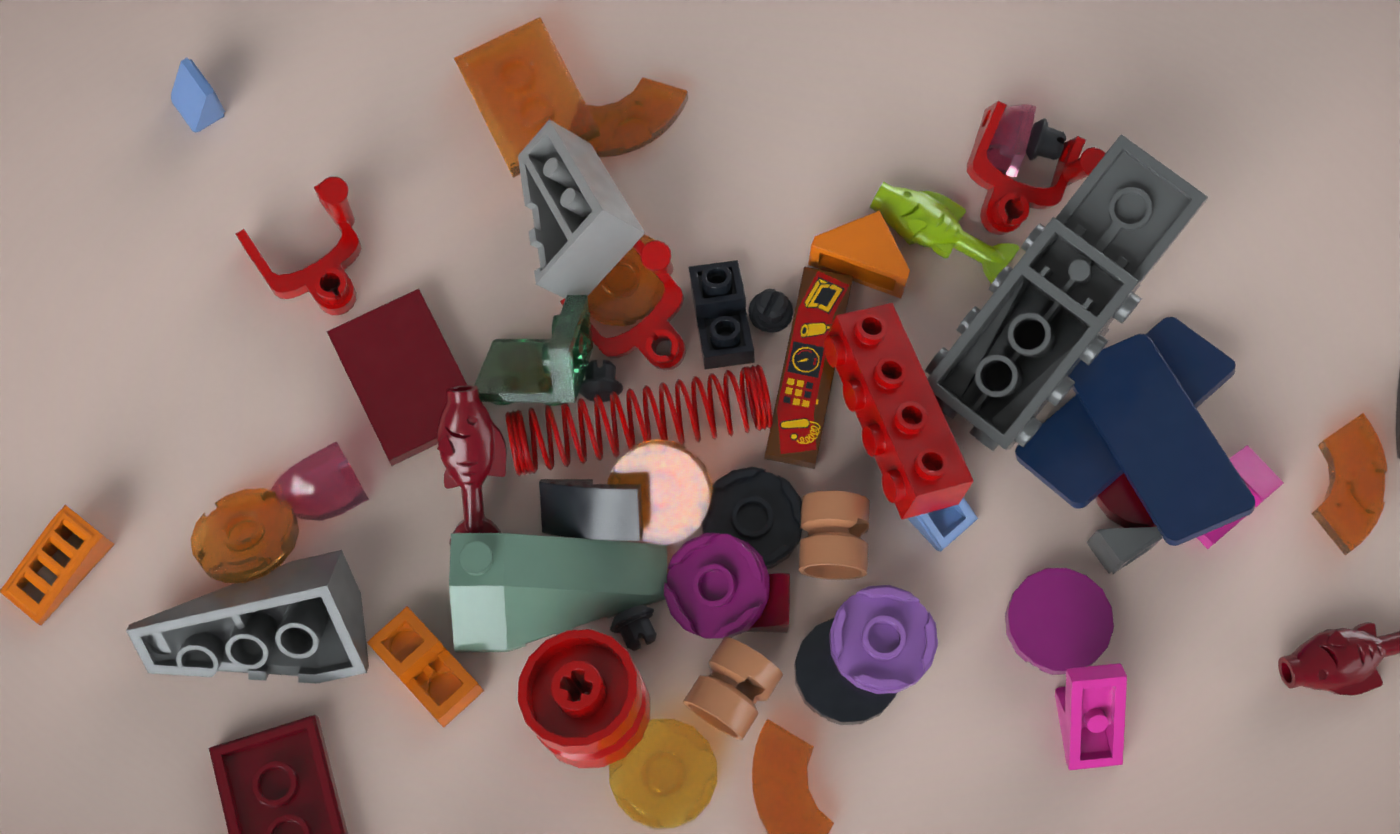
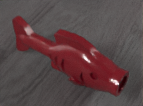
(470, 451)
(1340, 660)

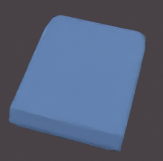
(195, 97)
(945, 524)

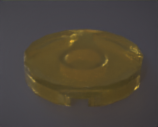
(665, 776)

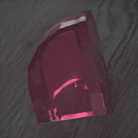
(1011, 138)
(321, 485)

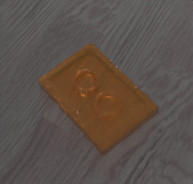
(521, 86)

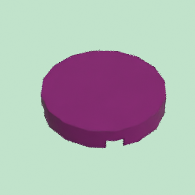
(716, 586)
(1059, 620)

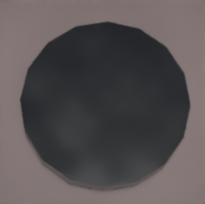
(757, 510)
(827, 689)

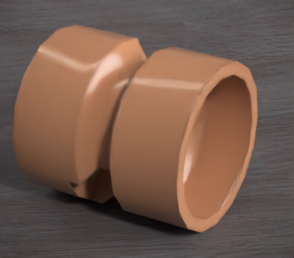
(834, 535)
(733, 688)

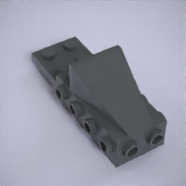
(1062, 296)

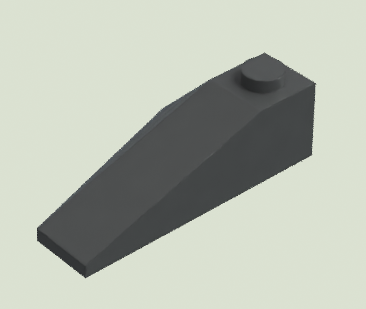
(291, 622)

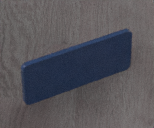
(1161, 441)
(1068, 447)

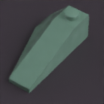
(536, 586)

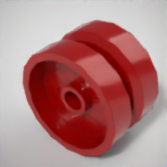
(584, 698)

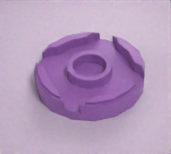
(883, 639)

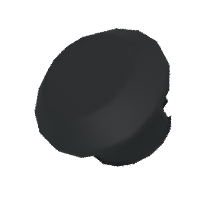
(1045, 141)
(770, 311)
(600, 381)
(635, 624)

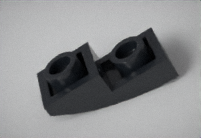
(721, 314)
(591, 510)

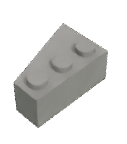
(576, 212)

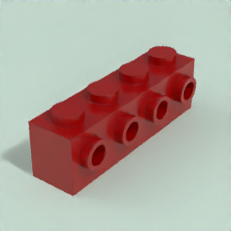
(897, 411)

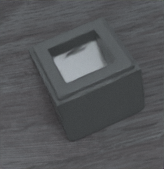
(1121, 546)

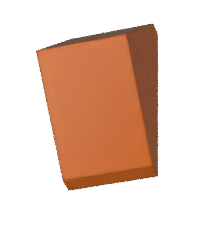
(863, 251)

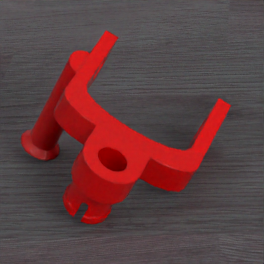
(1014, 195)
(328, 270)
(656, 326)

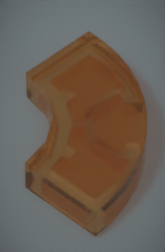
(637, 117)
(1355, 485)
(782, 784)

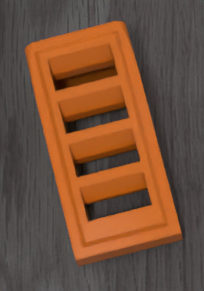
(40, 554)

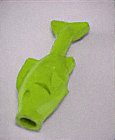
(934, 223)

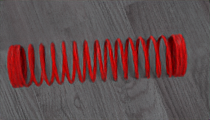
(757, 396)

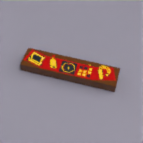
(806, 372)

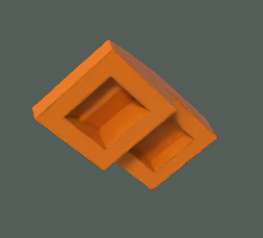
(425, 666)

